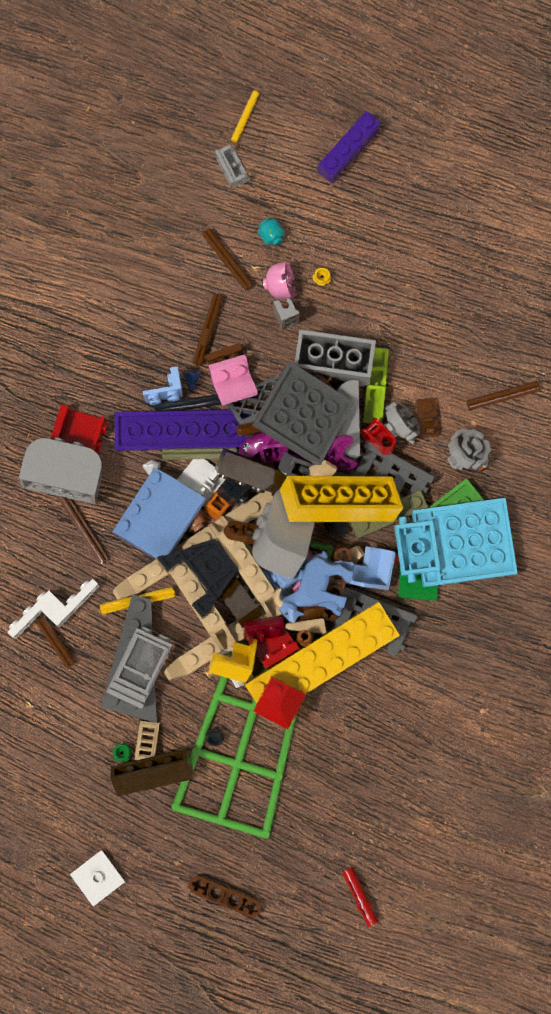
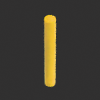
(246, 113)

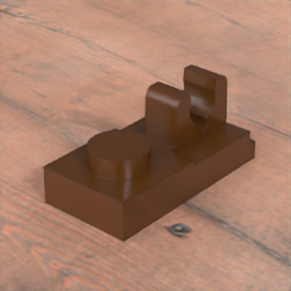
(224, 354)
(427, 417)

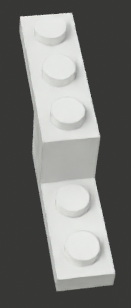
(52, 608)

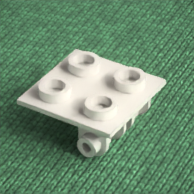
(201, 478)

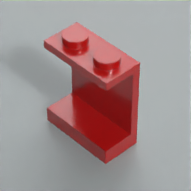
(79, 428)

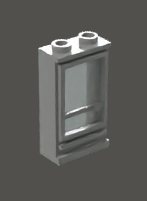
(139, 667)

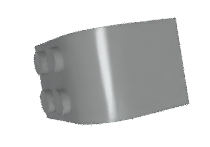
(335, 356)
(62, 470)
(279, 543)

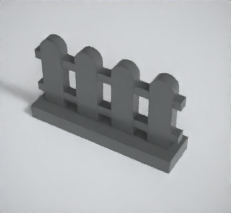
(385, 468)
(402, 625)

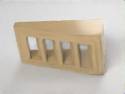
(312, 626)
(139, 748)

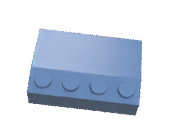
(159, 514)

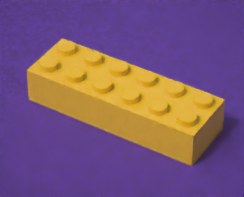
(340, 499)

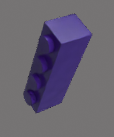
(349, 147)

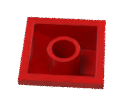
(279, 702)

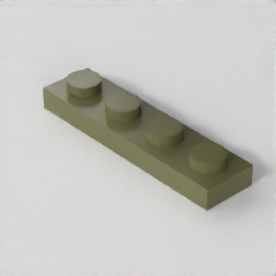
(411, 502)

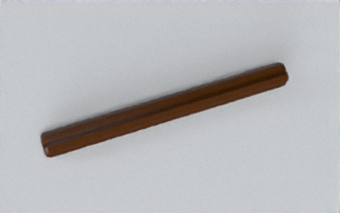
(83, 529)

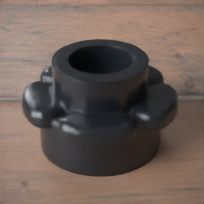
(214, 737)

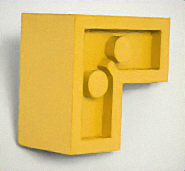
(238, 665)

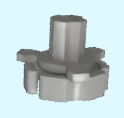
(399, 425)
(466, 452)

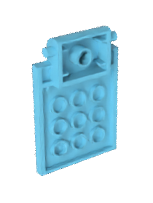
(456, 543)

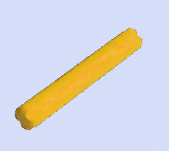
(124, 603)

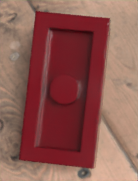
(263, 629)

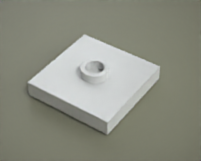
(97, 878)

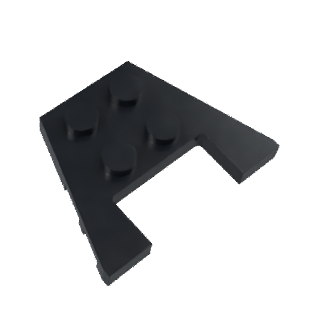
(210, 567)

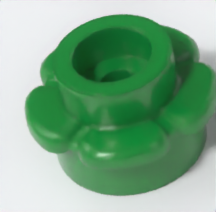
(127, 752)

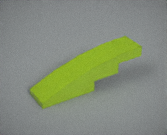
(376, 389)

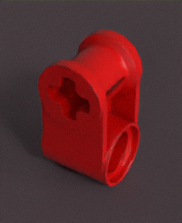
(378, 433)

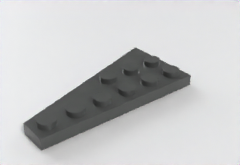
(138, 615)

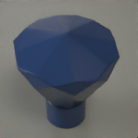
(192, 377)

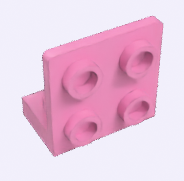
(232, 380)

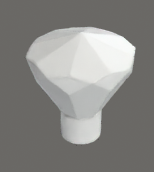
(149, 466)

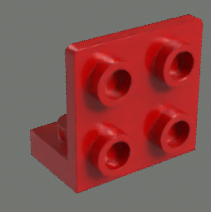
(275, 649)

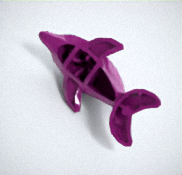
(268, 450)

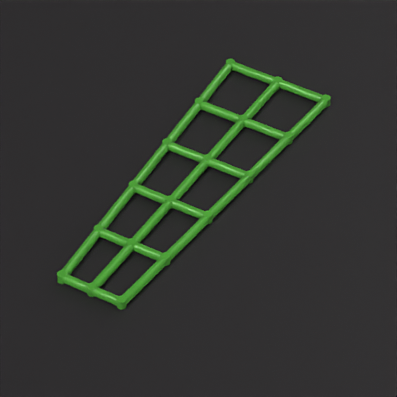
(238, 763)

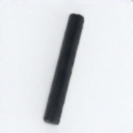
(187, 404)

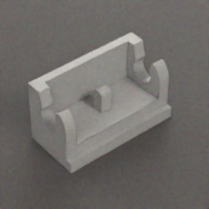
(231, 166)
(286, 316)

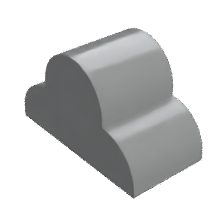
(351, 424)

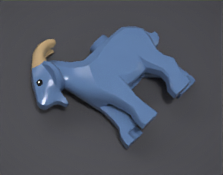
(313, 587)

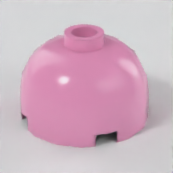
(279, 281)

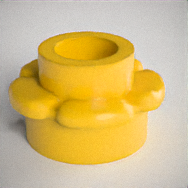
(322, 281)

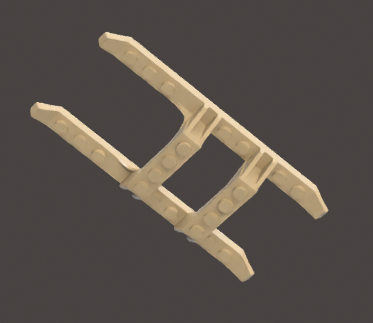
(220, 634)

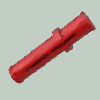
(362, 901)

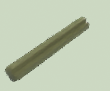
(193, 453)

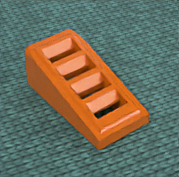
(214, 508)

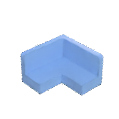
(375, 570)

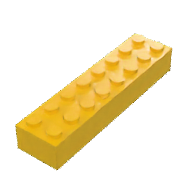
(330, 652)

